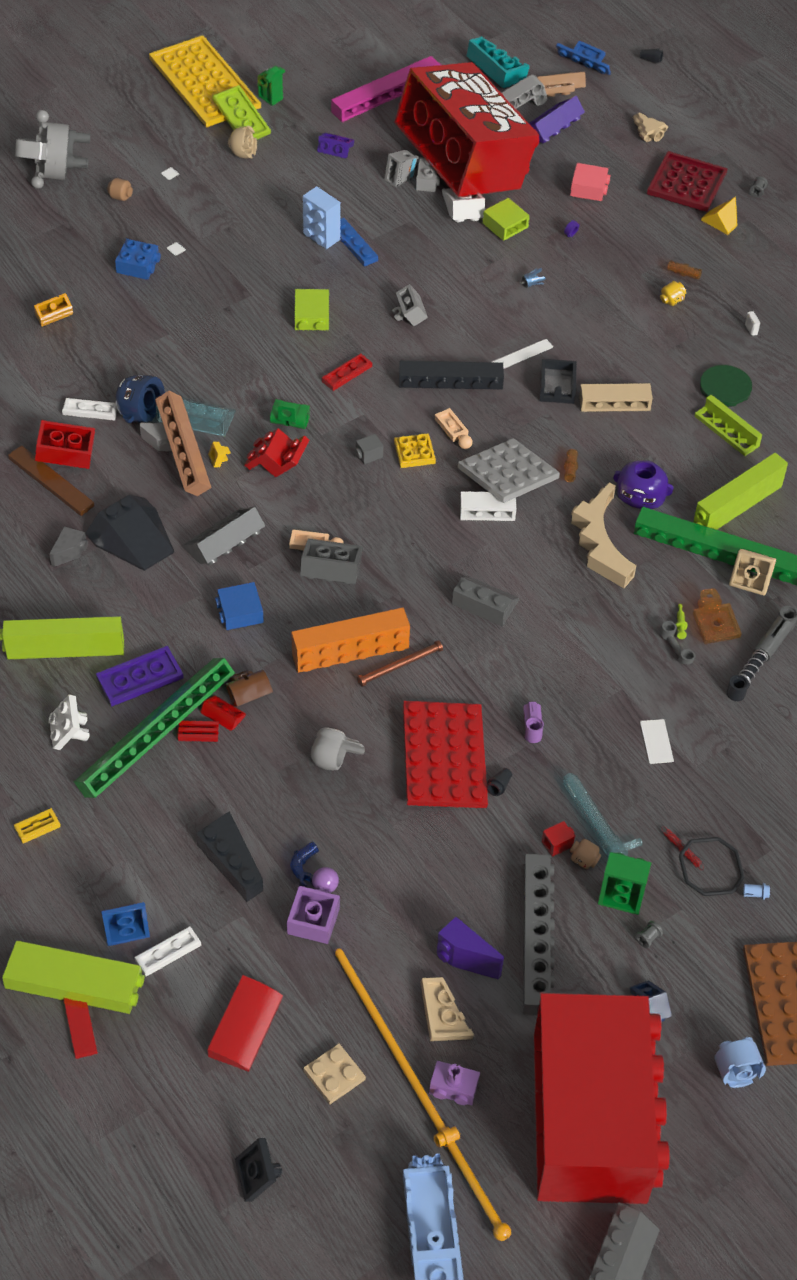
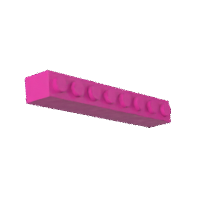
(375, 92)

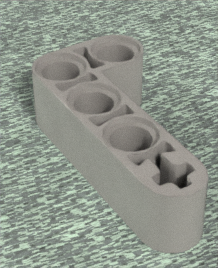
(526, 90)

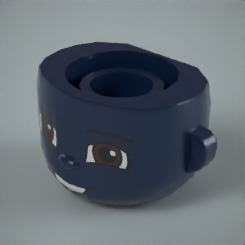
(137, 398)

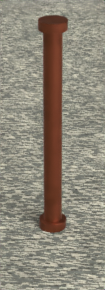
(437, 646)

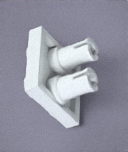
(65, 723)

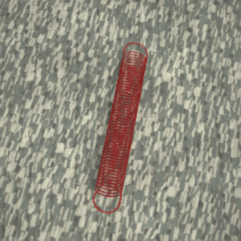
(667, 836)

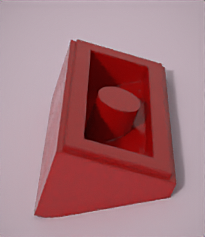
(221, 711)

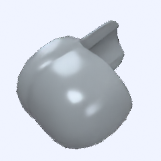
(330, 748)

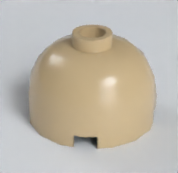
(242, 142)

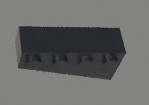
(230, 855)

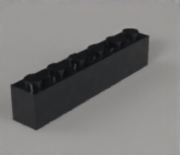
(451, 375)

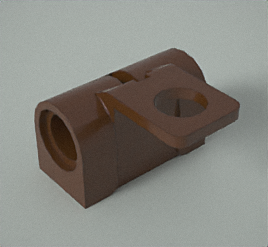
(248, 686)

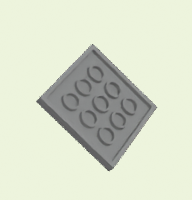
(508, 470)

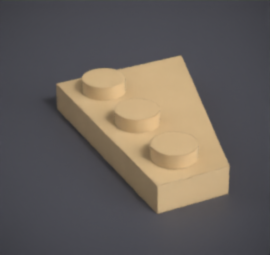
(441, 1012)

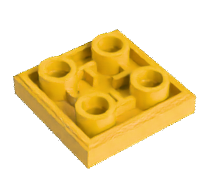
(414, 450)

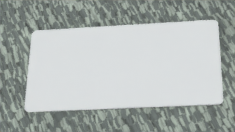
(657, 741)

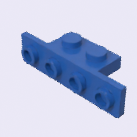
(585, 54)

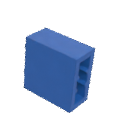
(137, 259)
(239, 606)

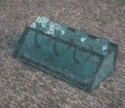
(206, 417)

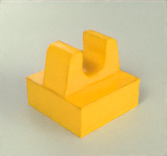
(218, 454)

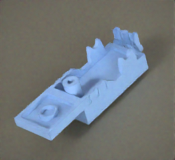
(431, 1220)

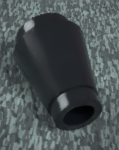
(652, 55)
(498, 783)

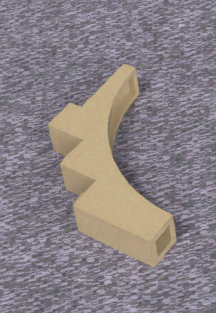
(602, 554)

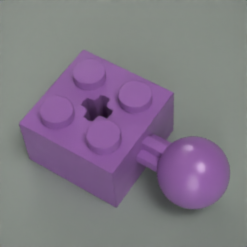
(315, 910)

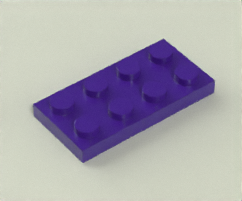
(139, 676)

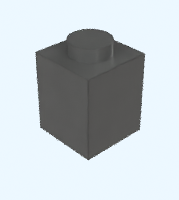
(369, 449)

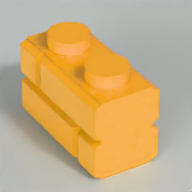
(53, 309)

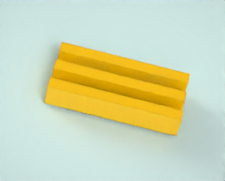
(39, 828)

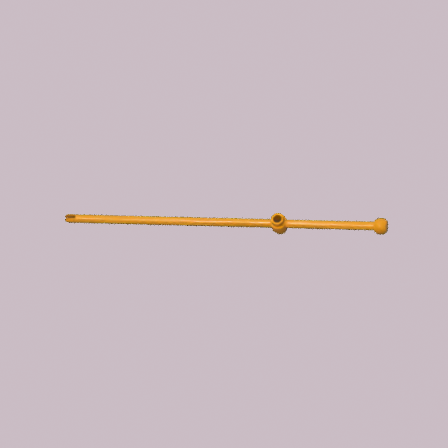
(445, 1136)

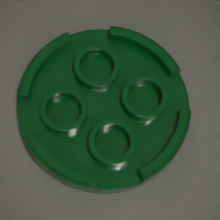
(726, 384)

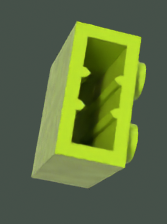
(505, 219)

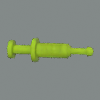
(681, 624)

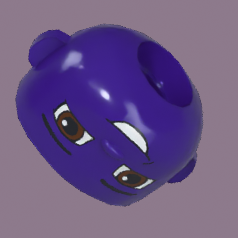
(642, 484)

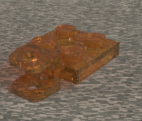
(712, 610)

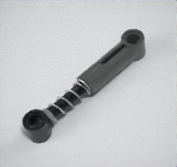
(763, 652)

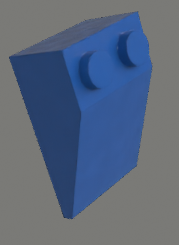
(125, 924)

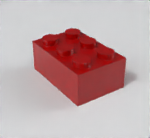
(65, 444)

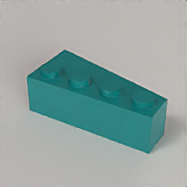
(496, 63)

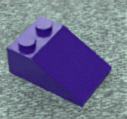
(468, 951)

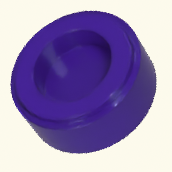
(572, 228)

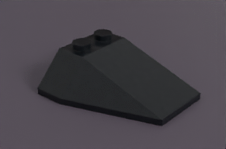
(131, 532)

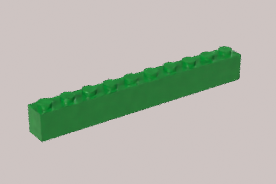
(710, 542)
(153, 728)

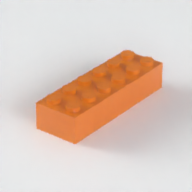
(350, 640)

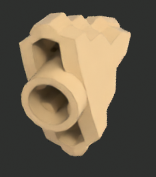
(649, 128)

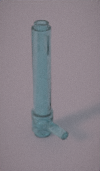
(608, 840)

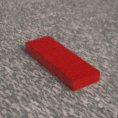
(347, 372)
(80, 1028)

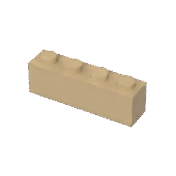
(615, 397)

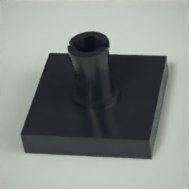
(256, 1169)

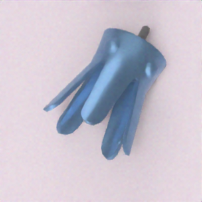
(529, 280)

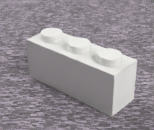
(486, 507)

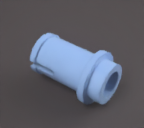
(756, 891)

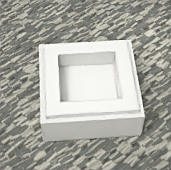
(752, 323)

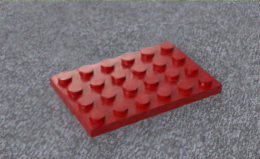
(444, 754)

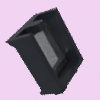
(558, 381)

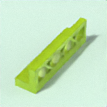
(732, 424)

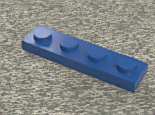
(356, 244)

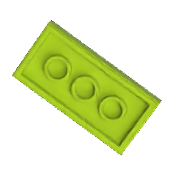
(240, 111)

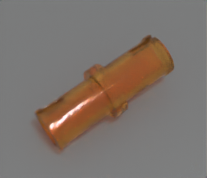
(684, 269)
(571, 465)

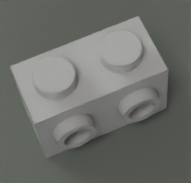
(427, 177)

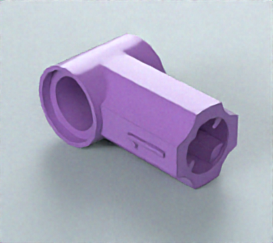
(533, 722)

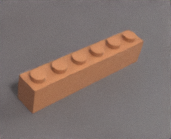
(183, 443)

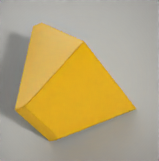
(722, 217)

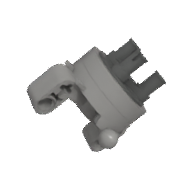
(52, 150)

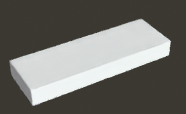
(90, 409)
(168, 951)

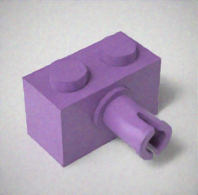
(454, 1083)

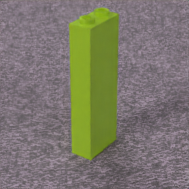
(741, 493)
(62, 637)
(73, 976)

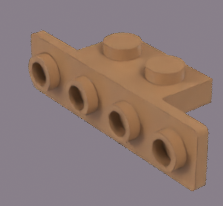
(563, 83)

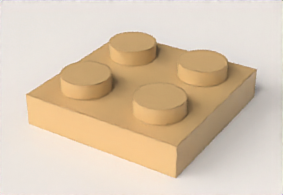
(334, 1073)

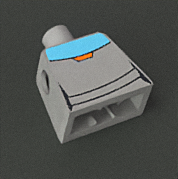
(400, 167)

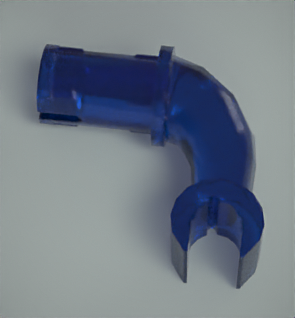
(299, 859)

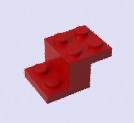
(276, 452)

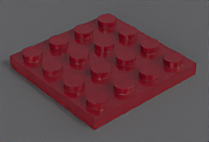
(687, 181)

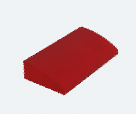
(244, 1024)

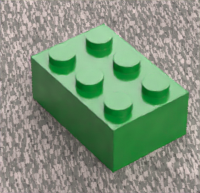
(624, 883)

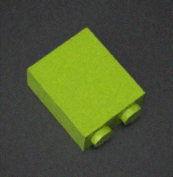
(311, 309)

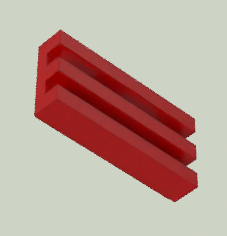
(198, 728)

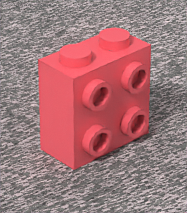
(590, 182)

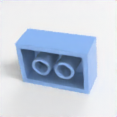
(321, 217)

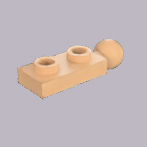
(454, 428)
(299, 538)

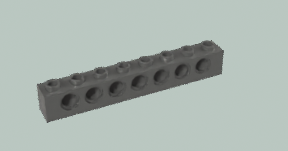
(537, 866)

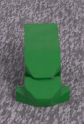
(271, 85)

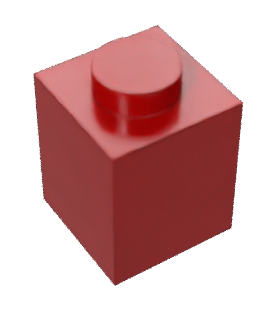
(558, 838)

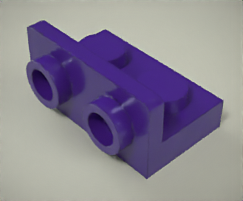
(334, 145)

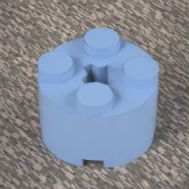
(739, 1062)

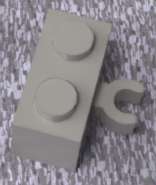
(410, 306)

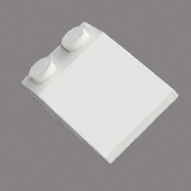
(464, 207)

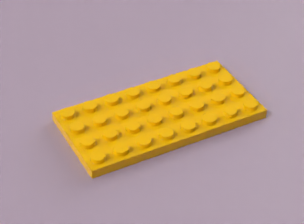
(197, 75)

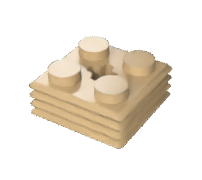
(741, 577)

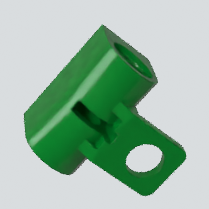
(290, 414)

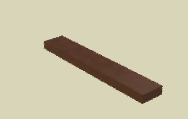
(51, 480)

